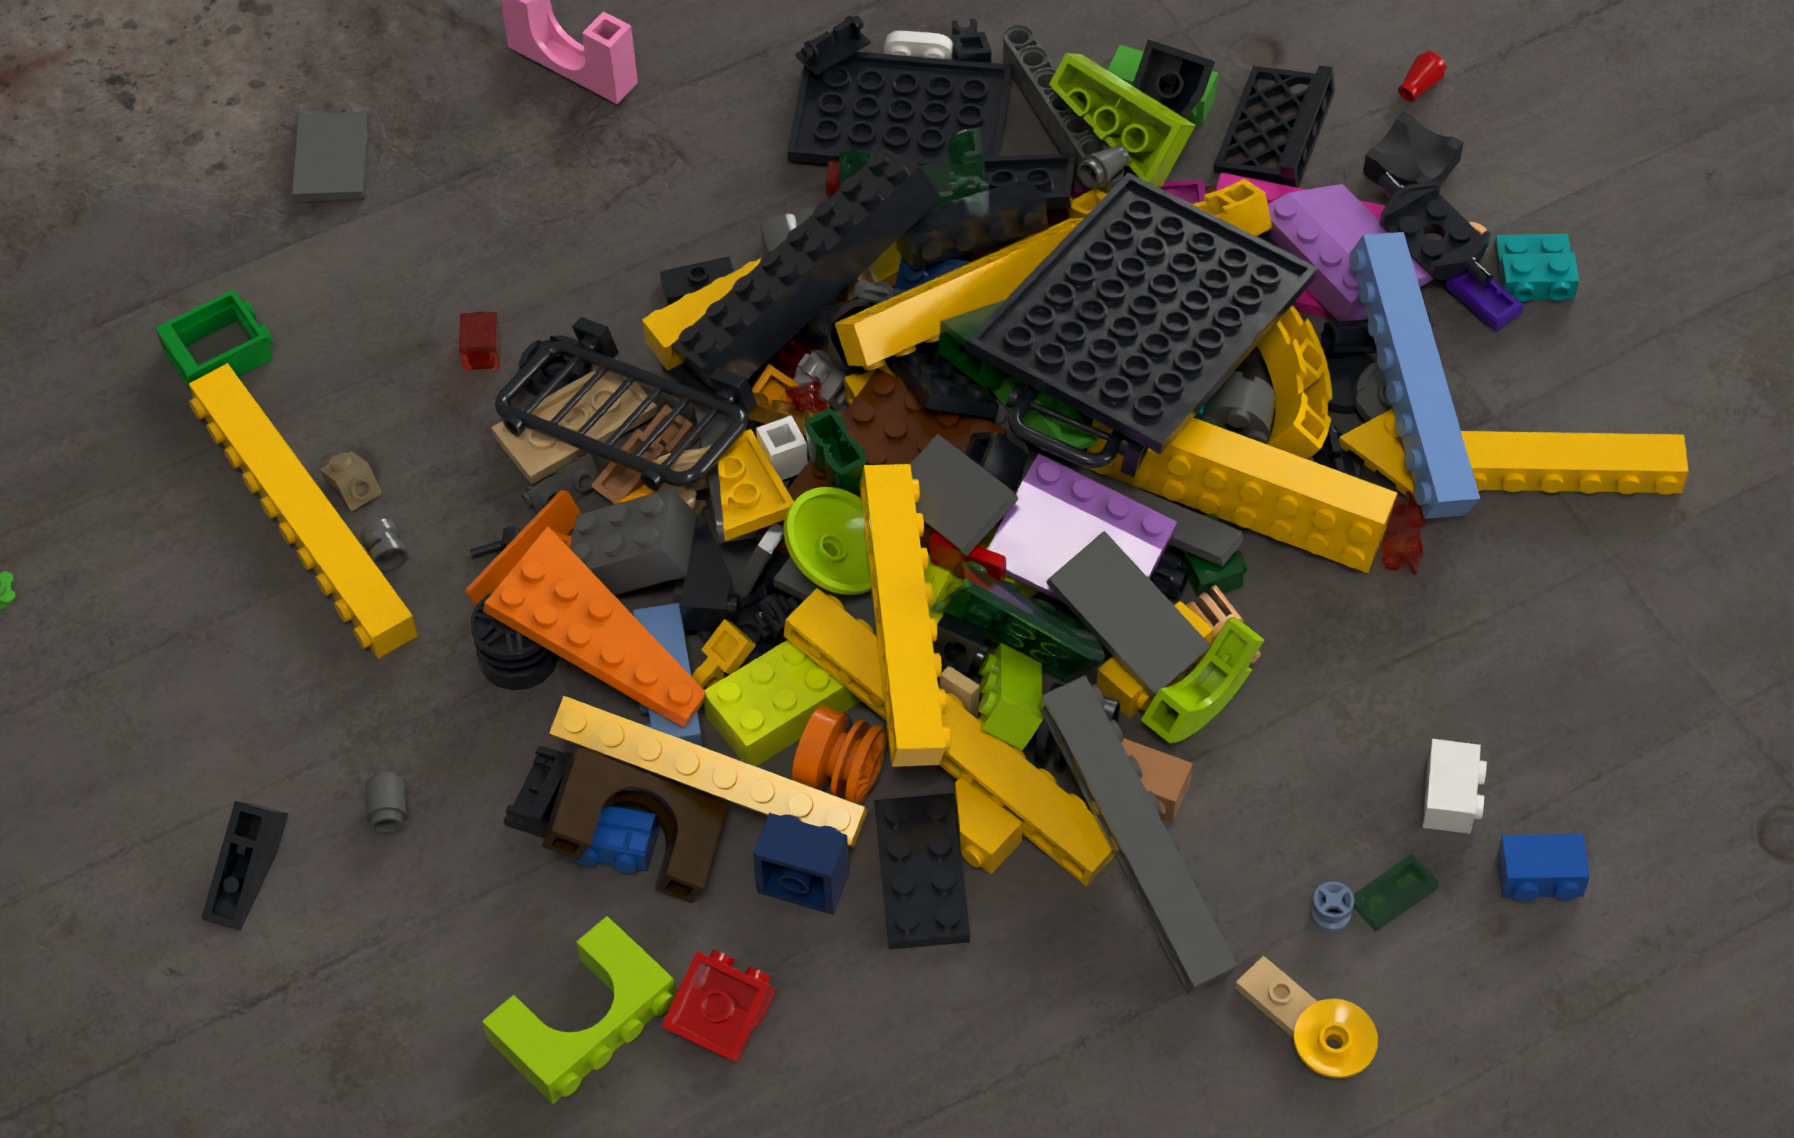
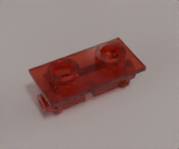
(1407, 545)

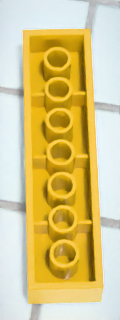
(1265, 491)

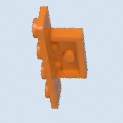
(557, 514)

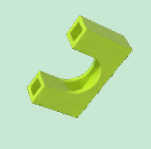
(559, 1059)

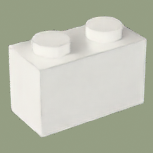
(1452, 786)

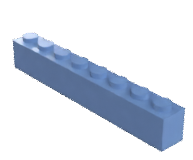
(1414, 376)

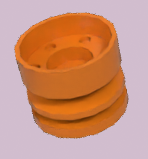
(833, 753)

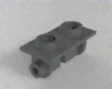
(574, 478)

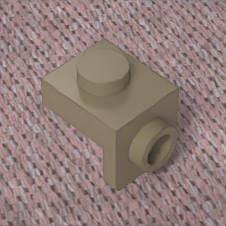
(352, 479)

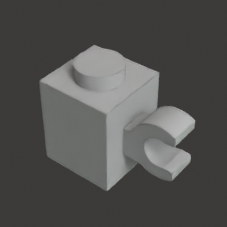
(816, 367)

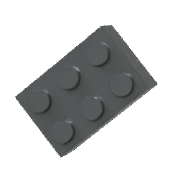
(636, 541)

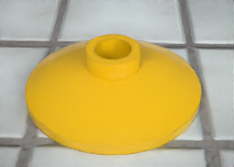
(1340, 1022)

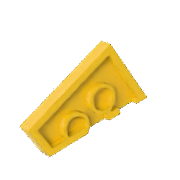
(1381, 449)
(750, 488)

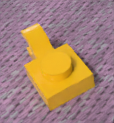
(725, 653)

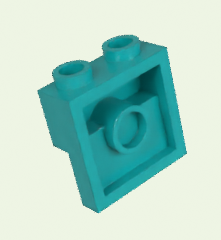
(1537, 266)

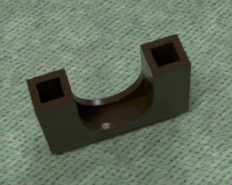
(687, 818)

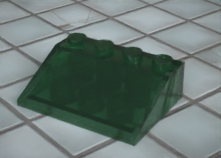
(1019, 622)

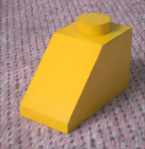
(984, 828)

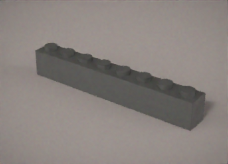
(1137, 834)

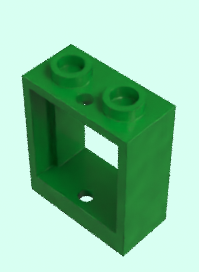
(210, 318)

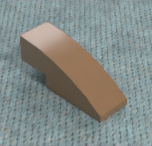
(618, 481)

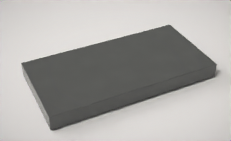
(1128, 614)

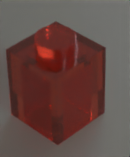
(479, 340)

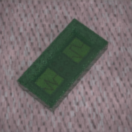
(1394, 892)

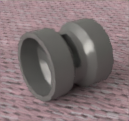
(383, 542)

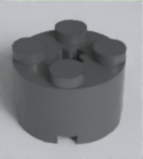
(1242, 407)

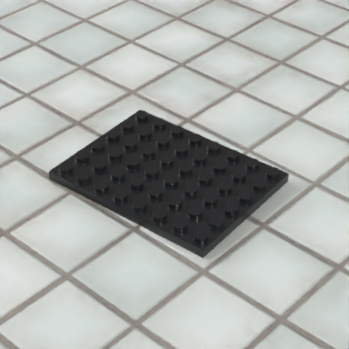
(1142, 312)

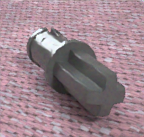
(875, 292)

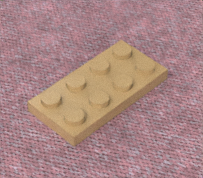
(542, 455)

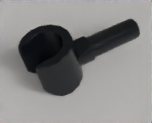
(508, 535)

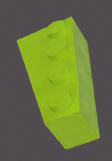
(1123, 116)

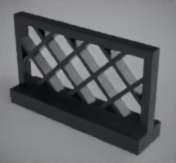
(1301, 128)

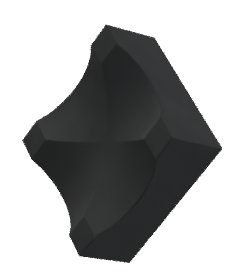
(1413, 153)

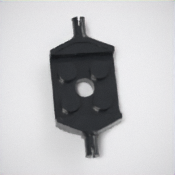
(1422, 210)

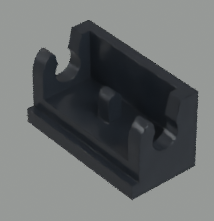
(538, 794)

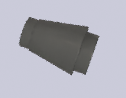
(1102, 166)

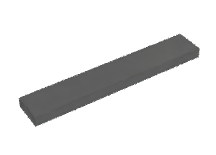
(1192, 532)

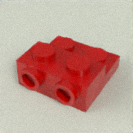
(719, 1004)

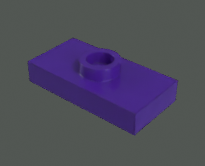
(1489, 302)

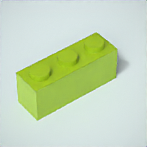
(1010, 696)

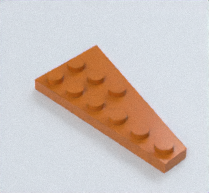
(575, 615)

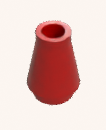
(1423, 74)

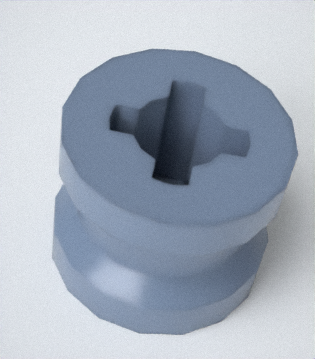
(1332, 896)

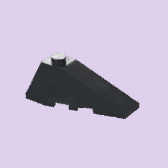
(1172, 79)

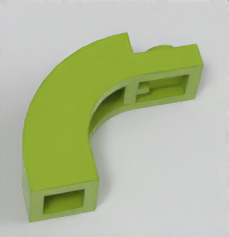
(1201, 695)

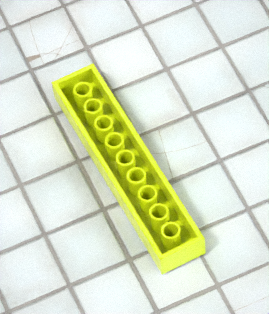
(775, 695)

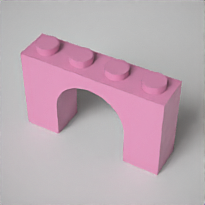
(601, 65)

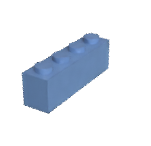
(666, 627)

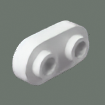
(918, 44)

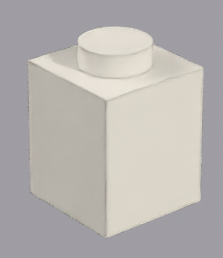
(784, 446)

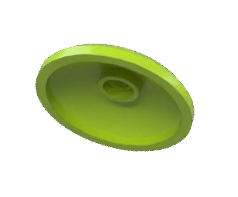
(828, 540)

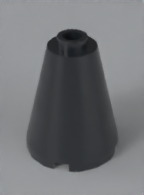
(823, 337)

